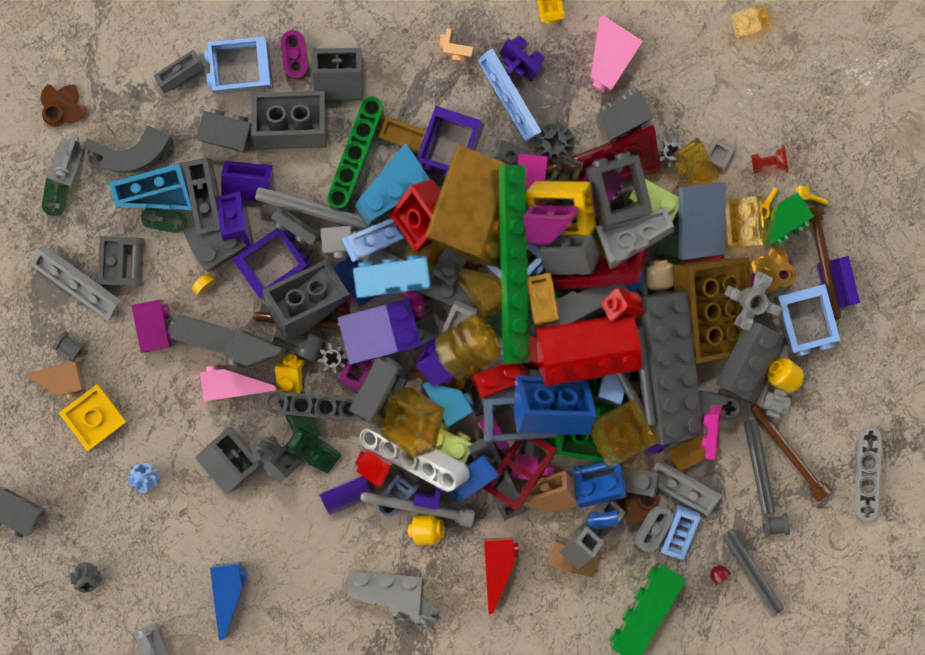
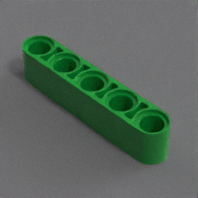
(355, 141)

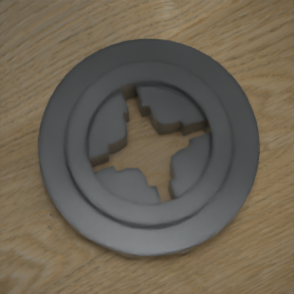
(548, 132)

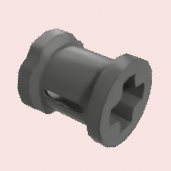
(69, 346)
(776, 525)

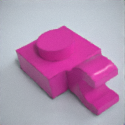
(529, 463)

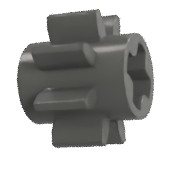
(85, 577)

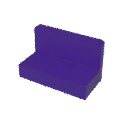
(233, 217)
(843, 280)
(427, 499)

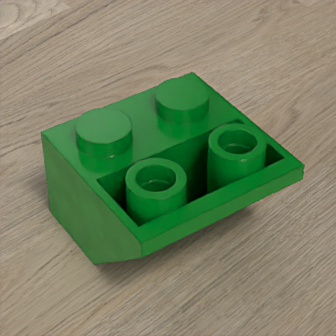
(787, 216)

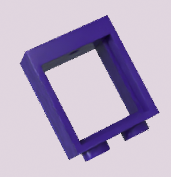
(441, 114)
(251, 276)

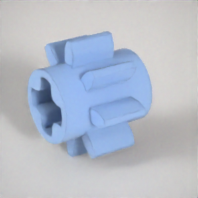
(143, 477)

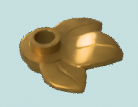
(773, 266)

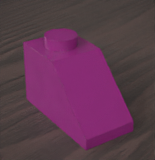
(547, 222)

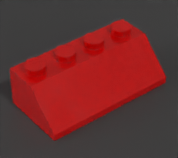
(588, 349)

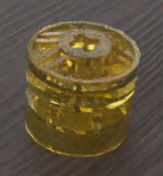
(467, 347)

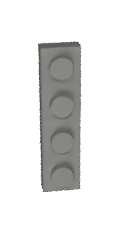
(75, 282)

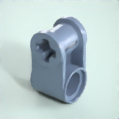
(396, 490)

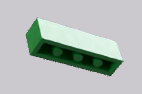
(647, 612)

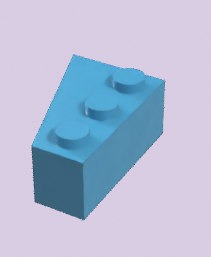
(390, 186)
(153, 189)

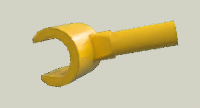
(804, 192)
(767, 202)

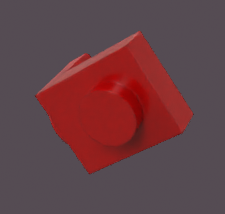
(622, 302)

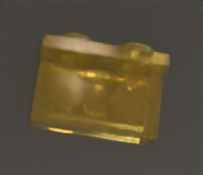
(695, 164)
(744, 222)

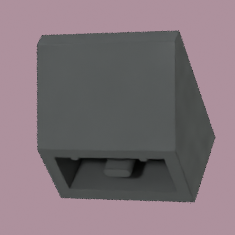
(338, 73)
(228, 460)

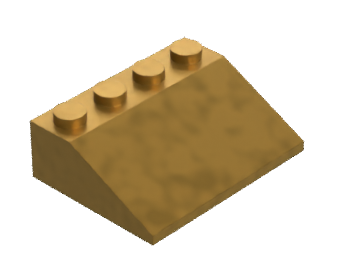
(469, 208)
(710, 310)

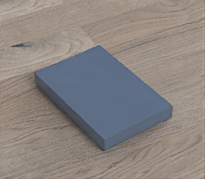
(701, 220)

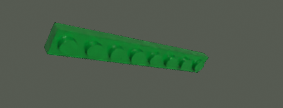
(513, 264)

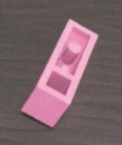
(226, 383)

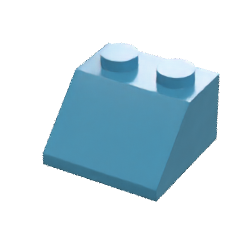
(453, 400)

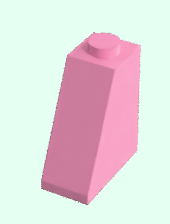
(611, 54)

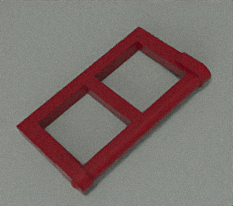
(534, 478)

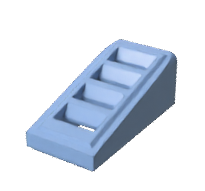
(688, 513)

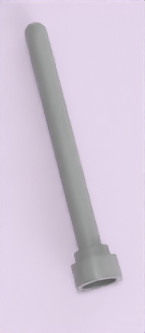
(462, 516)

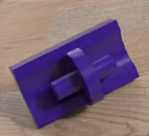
(518, 60)

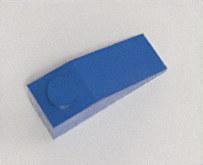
(480, 474)
(227, 589)

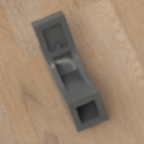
(140, 157)
(504, 483)

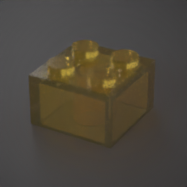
(412, 422)
(621, 433)

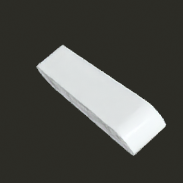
(432, 467)

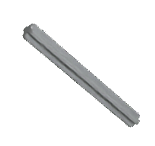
(312, 209)

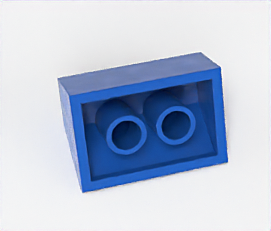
(553, 408)

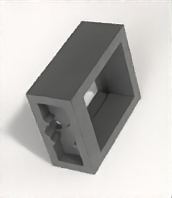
(599, 195)
(200, 333)
(373, 396)

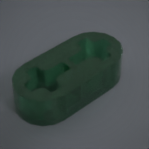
(48, 197)
(164, 214)

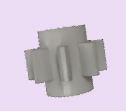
(663, 151)
(331, 351)
(776, 403)

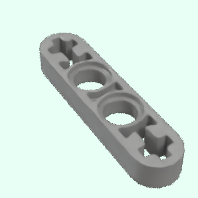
(872, 474)

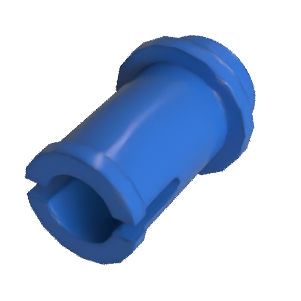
(603, 520)

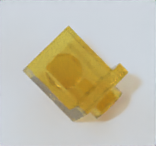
(750, 20)

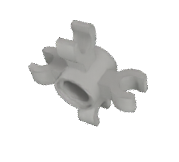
(762, 304)

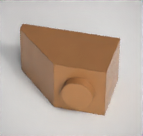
(61, 379)
(553, 493)
(558, 561)

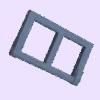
(488, 423)

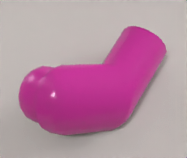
(417, 303)

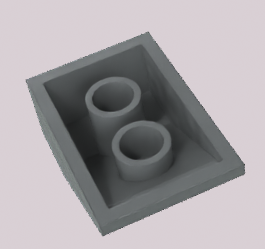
(304, 299)

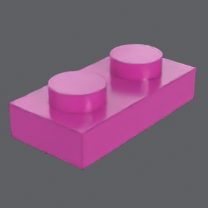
(711, 441)

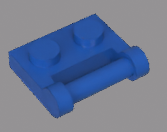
(601, 488)

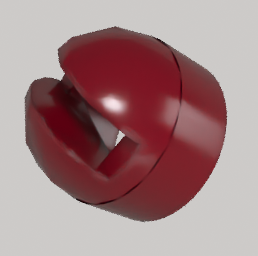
(719, 574)

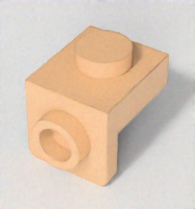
(458, 52)

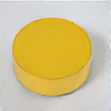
(203, 284)

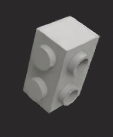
(332, 241)

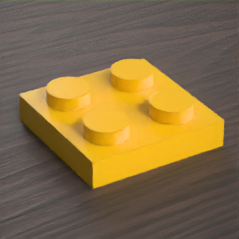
(93, 417)

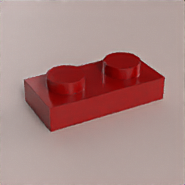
(497, 379)

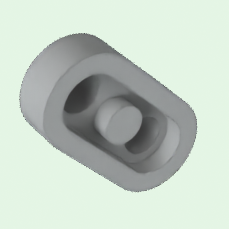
(654, 528)

